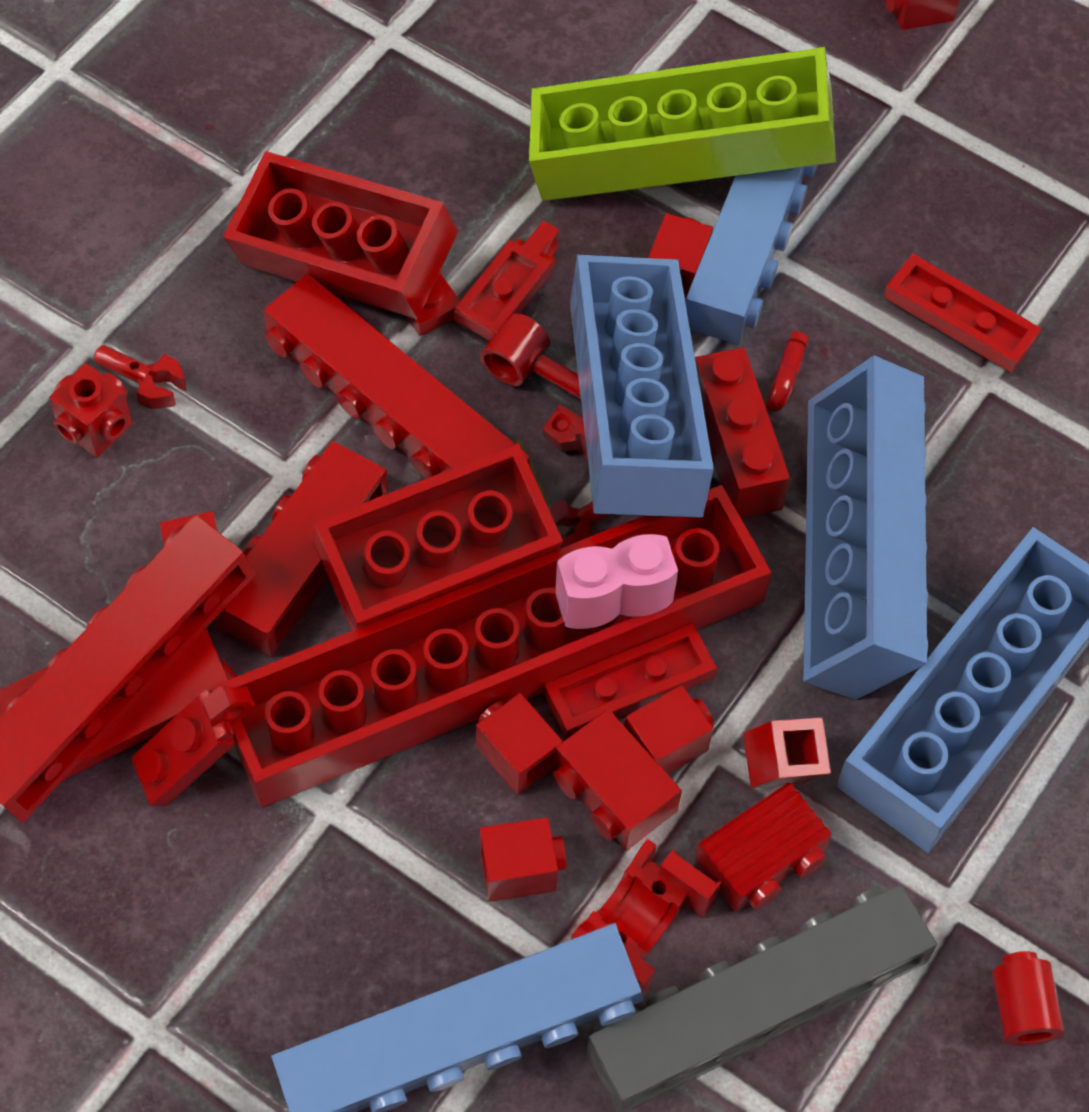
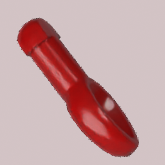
(786, 375)

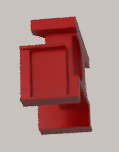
(644, 915)

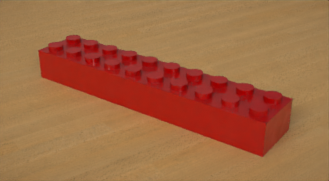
(467, 650)

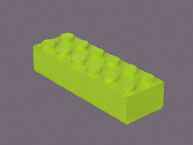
(682, 124)

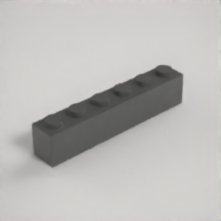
(760, 997)

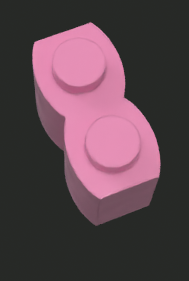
(627, 580)

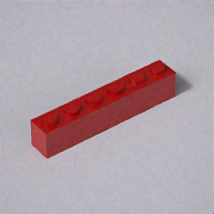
(377, 380)
(115, 661)

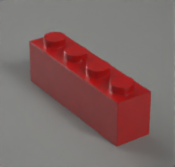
(285, 555)

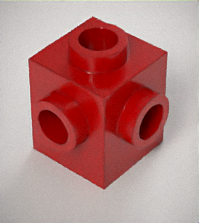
(90, 409)

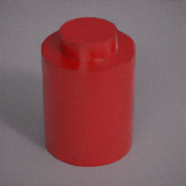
(1027, 1000)

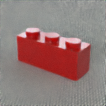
(741, 434)

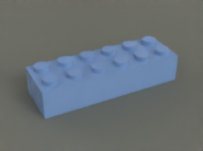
(639, 388)
(866, 530)
(974, 693)

